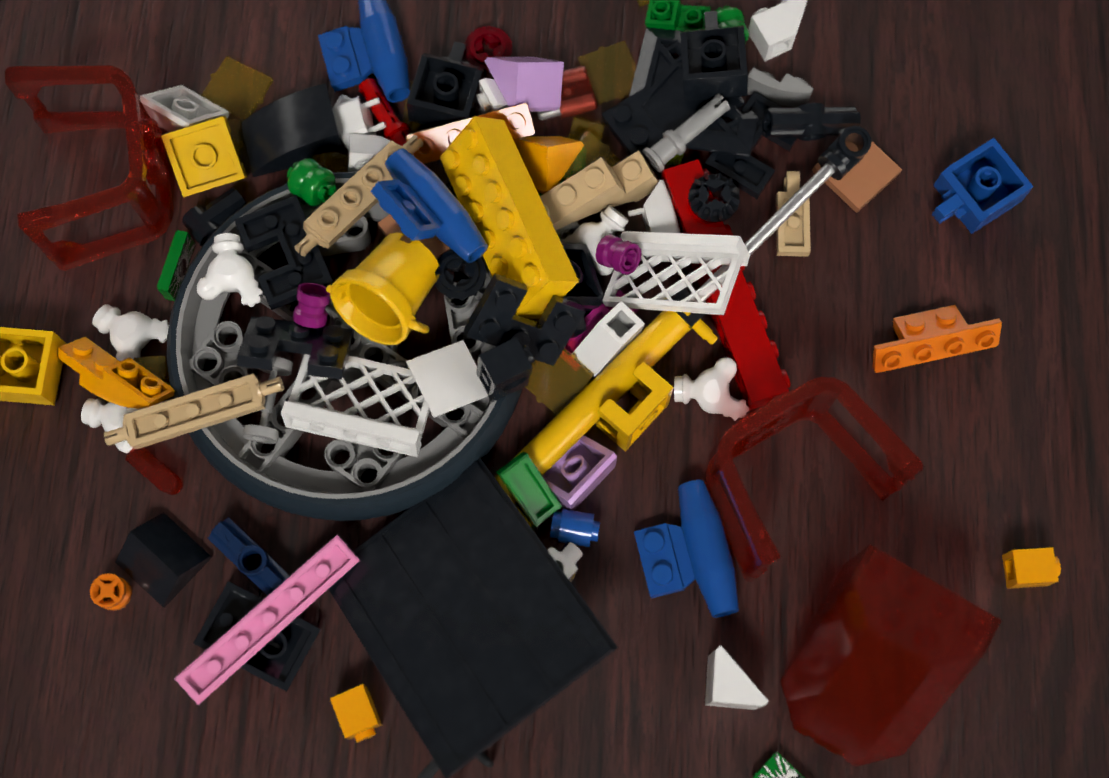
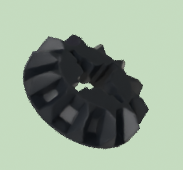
(715, 210)
(465, 288)

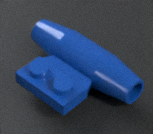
(373, 47)
(427, 207)
(695, 551)

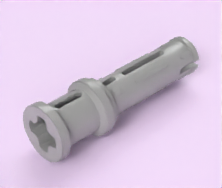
(675, 141)

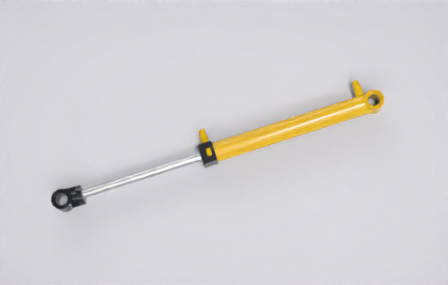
(671, 326)

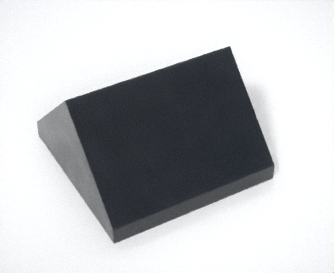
(161, 558)

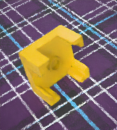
(203, 156)
(653, 398)

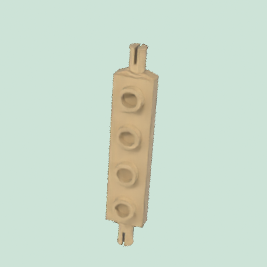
(350, 200)
(194, 411)

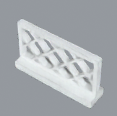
(681, 251)
(355, 428)

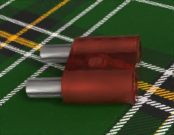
(576, 95)

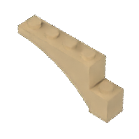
(599, 187)

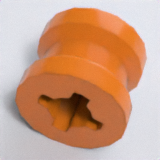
(103, 592)

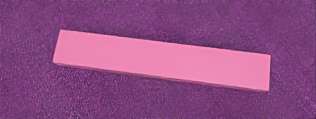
(267, 620)

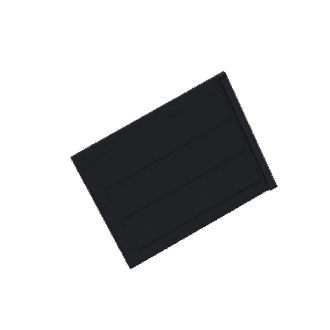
(468, 617)

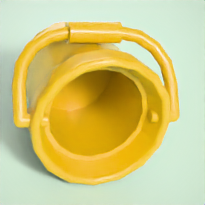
(386, 290)

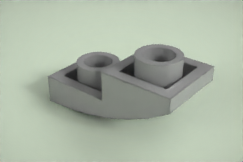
(789, 92)

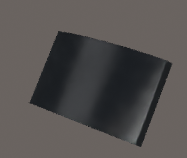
(290, 131)
(280, 657)

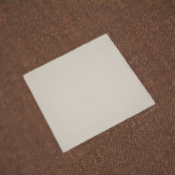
(447, 378)

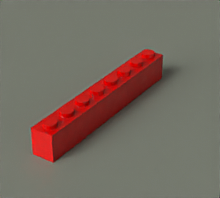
(742, 325)

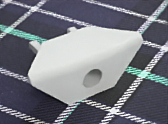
(355, 118)
(658, 211)

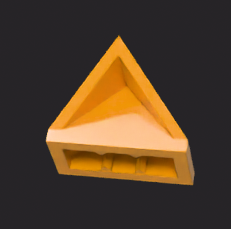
(547, 158)

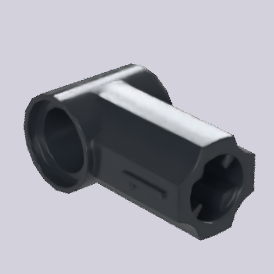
(204, 220)

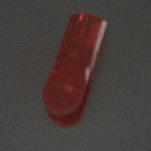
(155, 471)

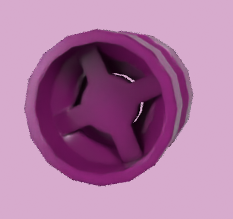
(618, 254)
(312, 305)

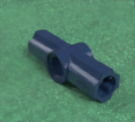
(240, 548)

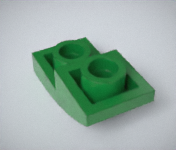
(674, 16)

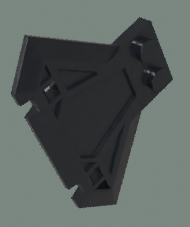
(659, 104)

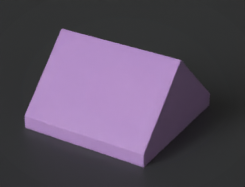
(528, 81)
(579, 472)

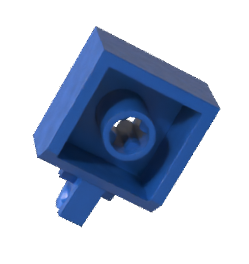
(980, 187)

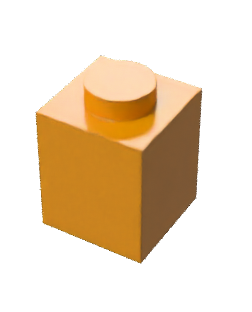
(1031, 567)
(356, 713)

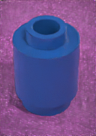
(574, 527)

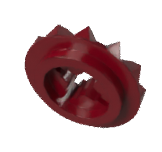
(492, 37)

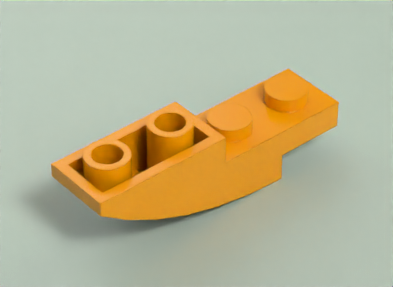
(113, 380)

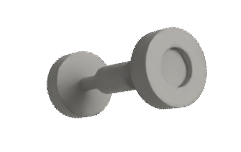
(260, 432)

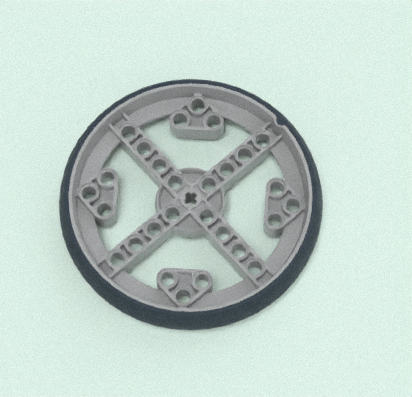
(338, 495)

